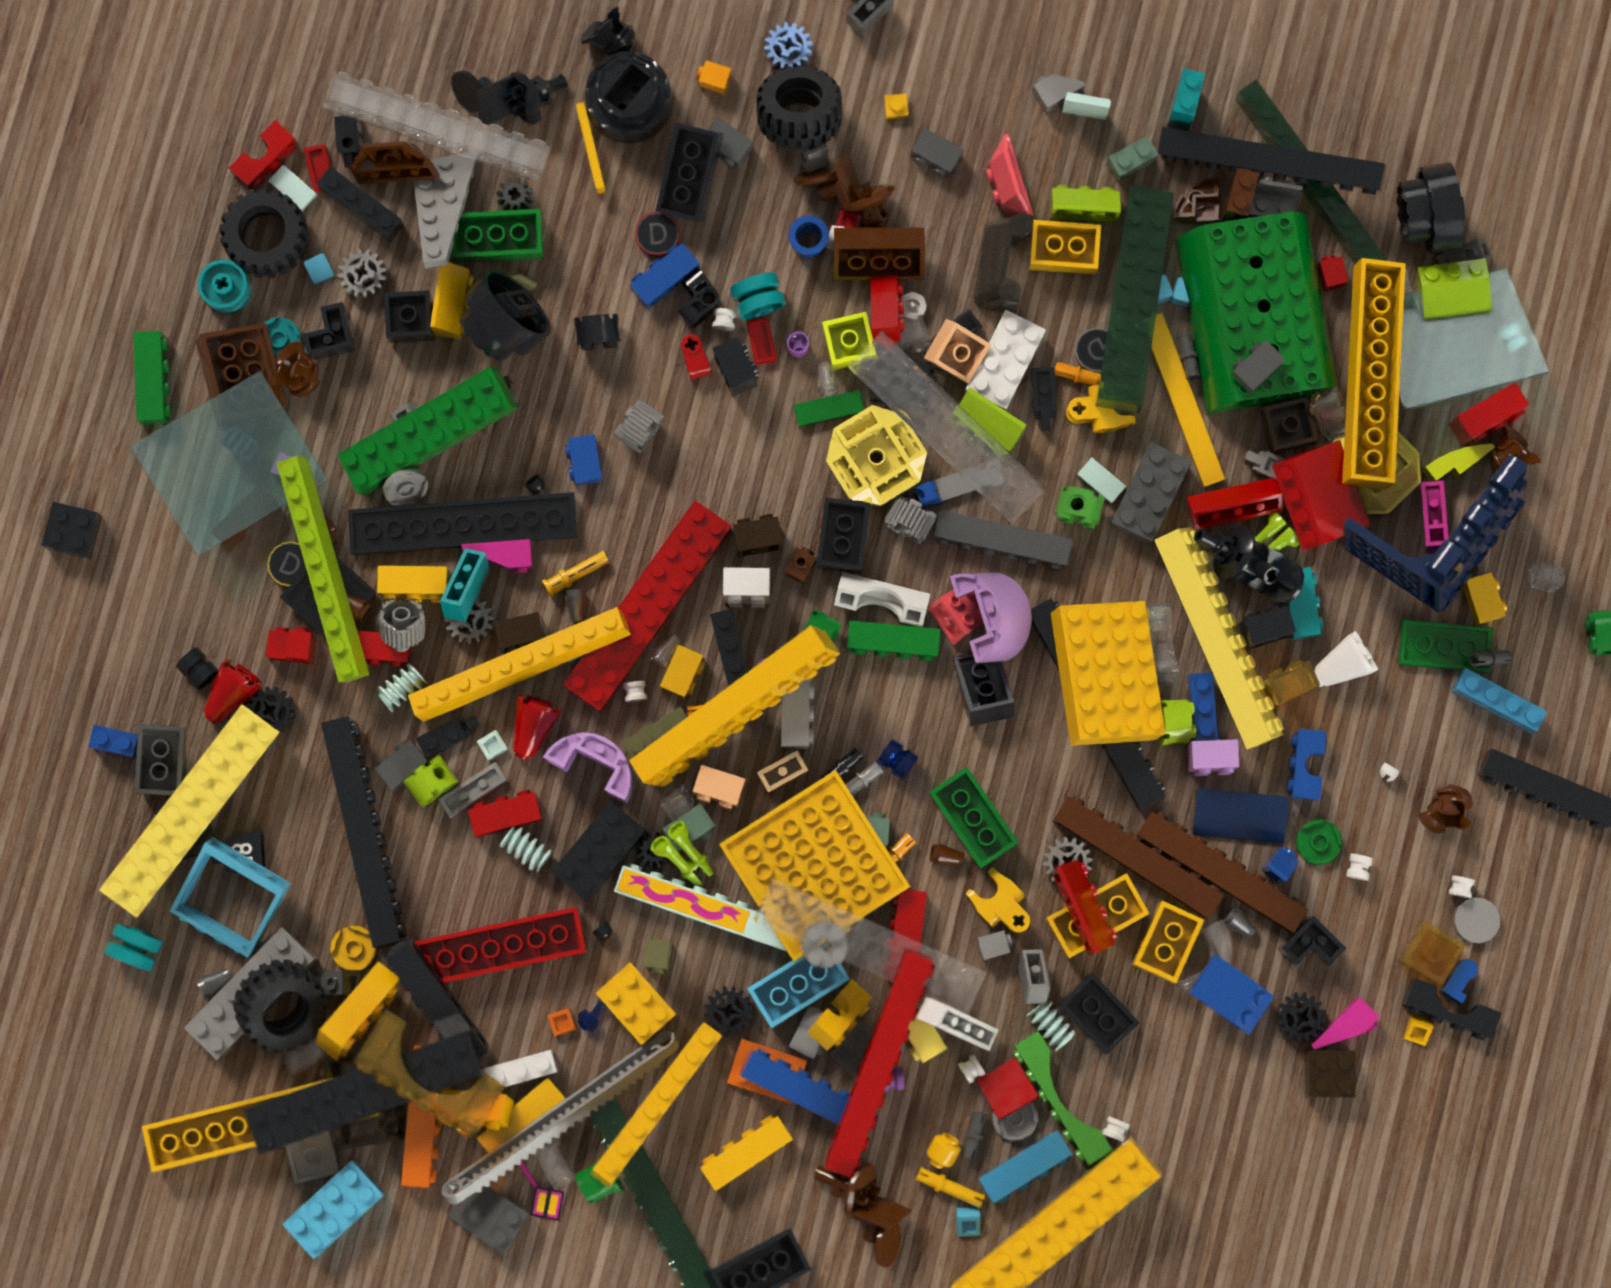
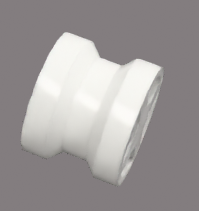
(724, 319)
(635, 691)
(1461, 887)
(971, 1069)
(1115, 1129)

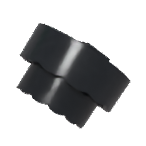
(612, 86)
(1432, 209)
(503, 317)

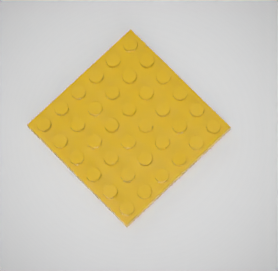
(820, 847)

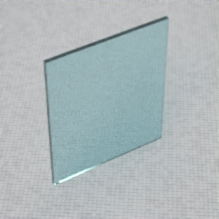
(1466, 351)
(221, 461)

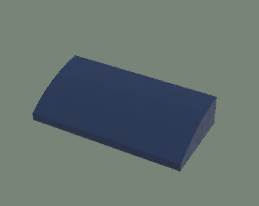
(1240, 815)

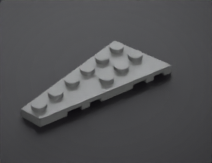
(441, 205)

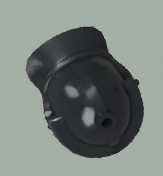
(610, 35)

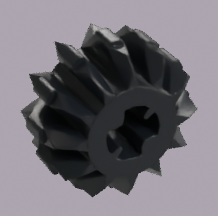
(649, 858)

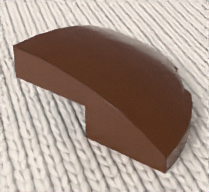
(1201, 204)

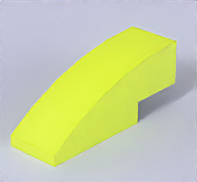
(1456, 461)

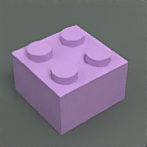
(1213, 756)

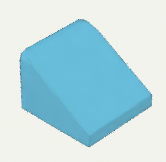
(319, 268)
(1165, 290)
(1180, 294)
(968, 1221)

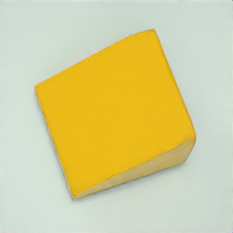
(1418, 1029)

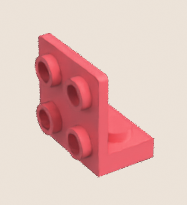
(956, 615)

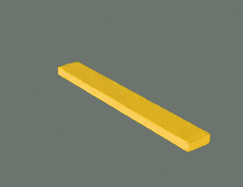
(1185, 405)

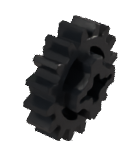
(280, 706)
(730, 1000)
(1309, 1022)

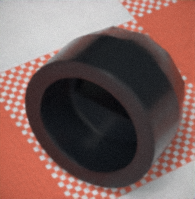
(535, 483)
(603, 932)

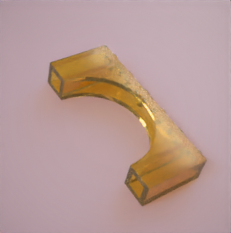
(382, 1059)

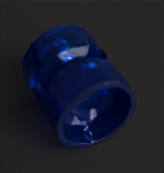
(897, 759)

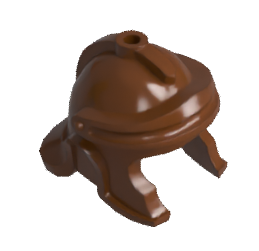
(296, 371)
(1512, 444)
(1447, 809)

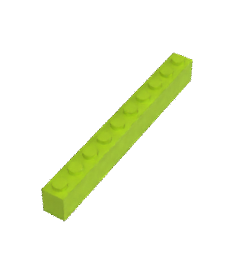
(322, 568)

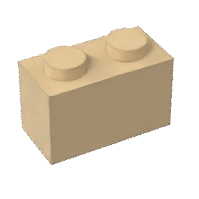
(782, 772)

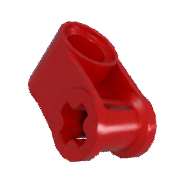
(696, 360)

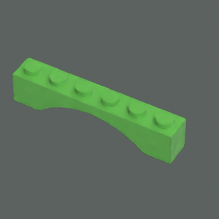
(1036, 1056)

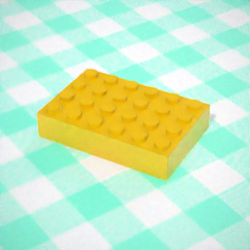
(1107, 673)

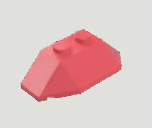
(1007, 180)

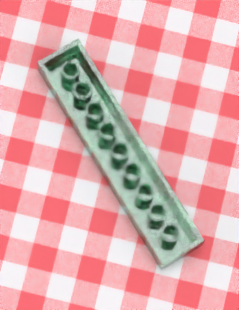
(1134, 299)

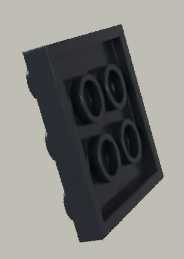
(301, 597)

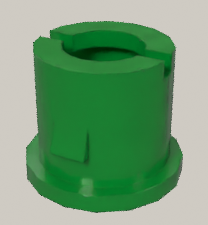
(592, 1188)

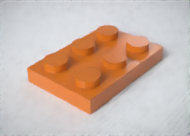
(742, 1053)

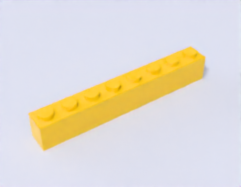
(655, 1105)

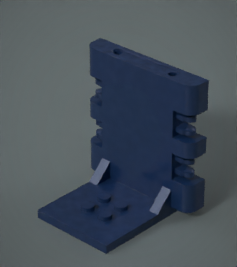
(1439, 576)

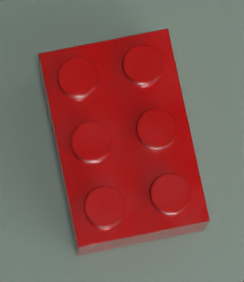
(1489, 415)

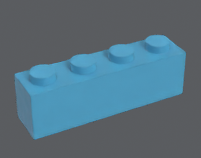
(1498, 701)
(1024, 1167)

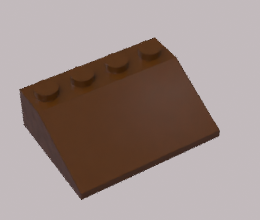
(236, 355)

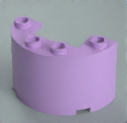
(1003, 611)
(599, 750)

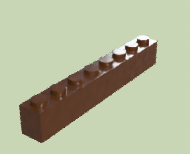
(1137, 857)
(1222, 872)

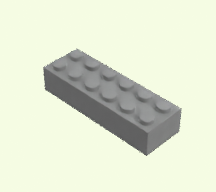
(216, 1023)

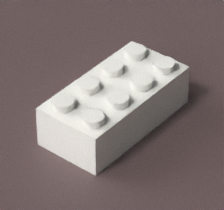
(1006, 359)

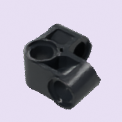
(698, 287)

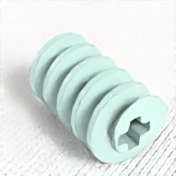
(400, 687)
(525, 848)
(1051, 1024)

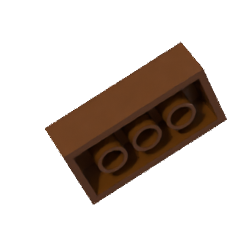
(879, 252)

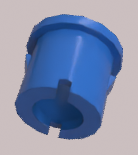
(805, 225)

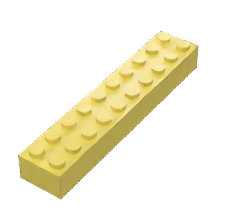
(1219, 637)
(189, 811)

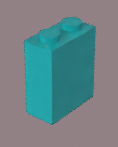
(1186, 99)

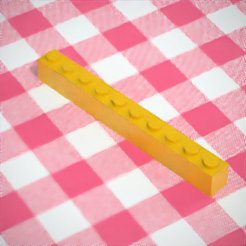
(519, 664)

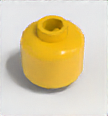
(943, 1150)

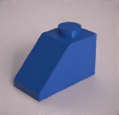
(1281, 865)

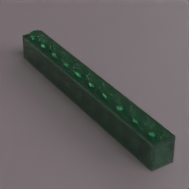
(1325, 200)
(655, 1200)

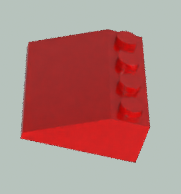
(1316, 494)
(1083, 907)

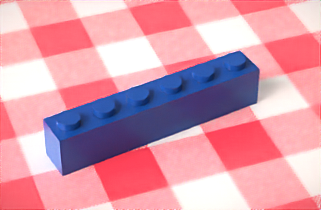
(794, 1086)

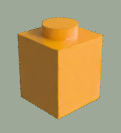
(714, 77)

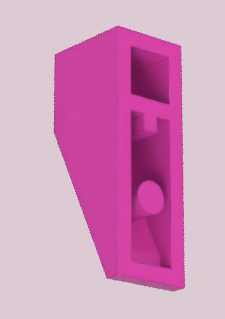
(1434, 515)
(511, 555)
(1351, 1022)

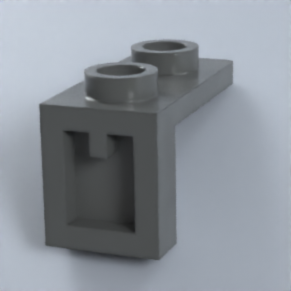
(1469, 251)
(338, 981)

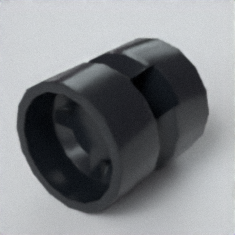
(195, 666)

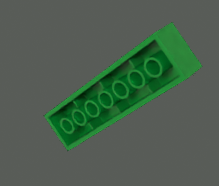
(428, 430)

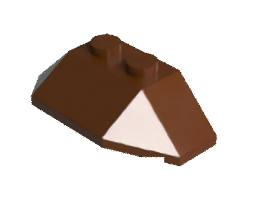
(392, 163)

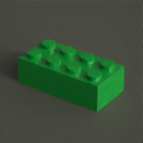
(499, 236)
(973, 818)

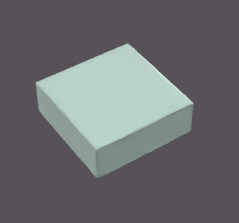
(492, 745)

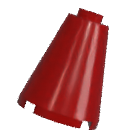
(230, 690)
(532, 725)

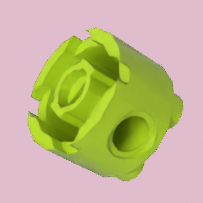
(1177, 722)
(430, 781)

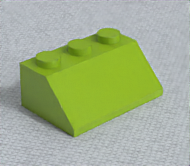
(1085, 204)
(1454, 288)
(993, 419)

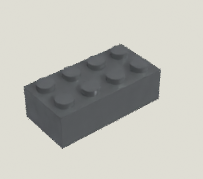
(1150, 493)

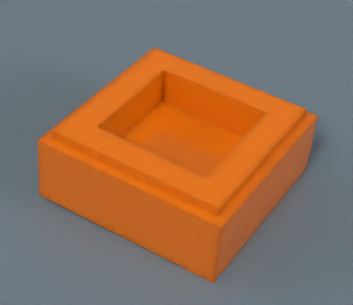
(561, 1022)

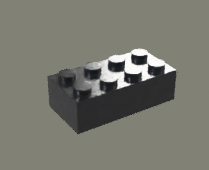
(689, 172)
(599, 851)
(763, 1265)

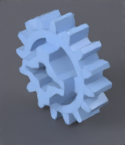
(780, 43)

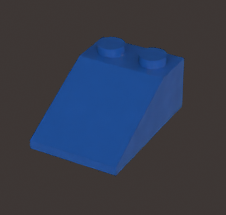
(1231, 994)

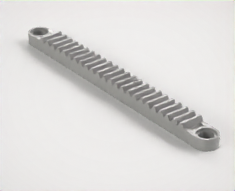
(560, 1117)

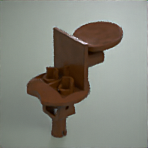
(843, 183)
(865, 1204)

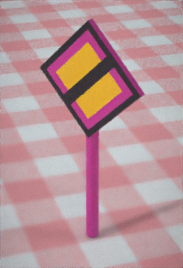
(546, 1201)

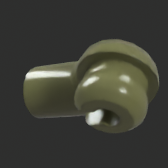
(526, 282)

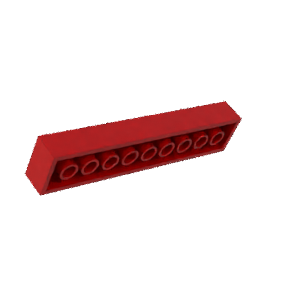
(650, 604)

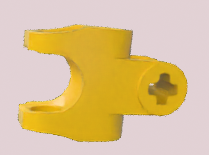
(1102, 418)
(1001, 906)

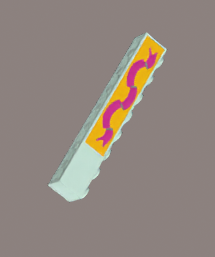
(694, 904)

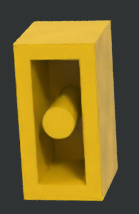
(1484, 599)
(682, 672)

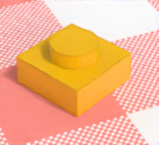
(896, 106)

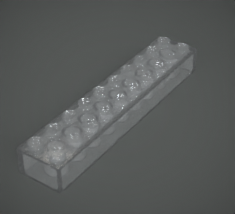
(436, 126)
(947, 427)
(870, 944)

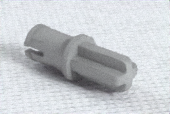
(864, 778)

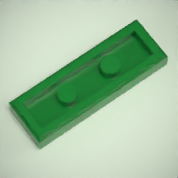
(828, 408)

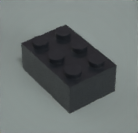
(843, 535)
(1098, 1013)

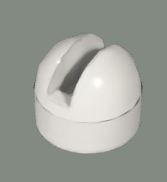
(1389, 770)

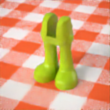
(1275, 525)
(679, 834)

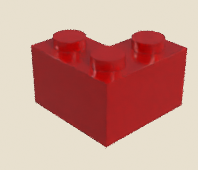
(291, 645)

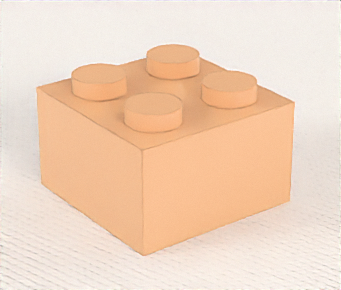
(957, 351)
(719, 787)

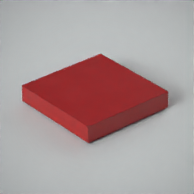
(1007, 1089)

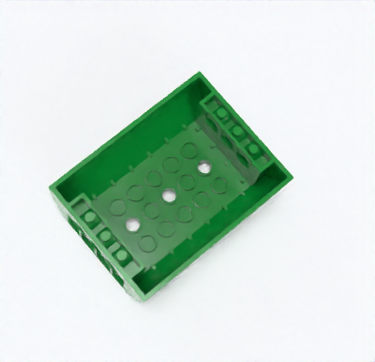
(1225, 312)

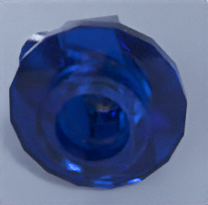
(588, 1020)

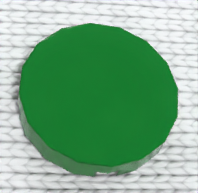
(1318, 842)

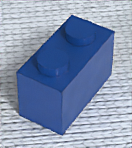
(585, 460)
(114, 741)

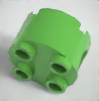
(1074, 497)

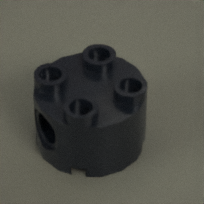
(596, 331)

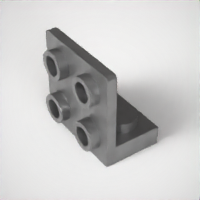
(1274, 197)

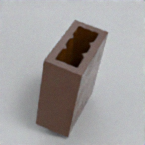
(1240, 195)

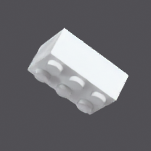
(746, 587)

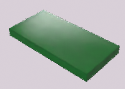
(1442, 645)

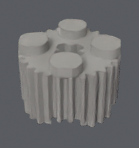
(639, 427)
(909, 519)
(401, 624)
(815, 954)

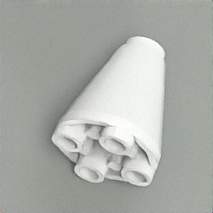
(1345, 662)

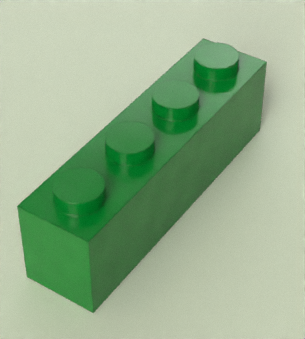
(150, 377)
(893, 640)

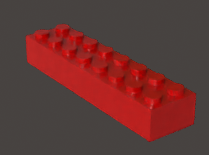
(506, 945)

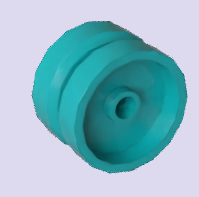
(758, 296)
(223, 299)
(134, 944)

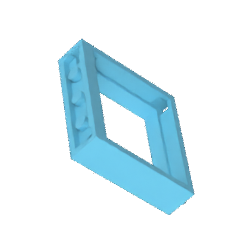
(246, 867)

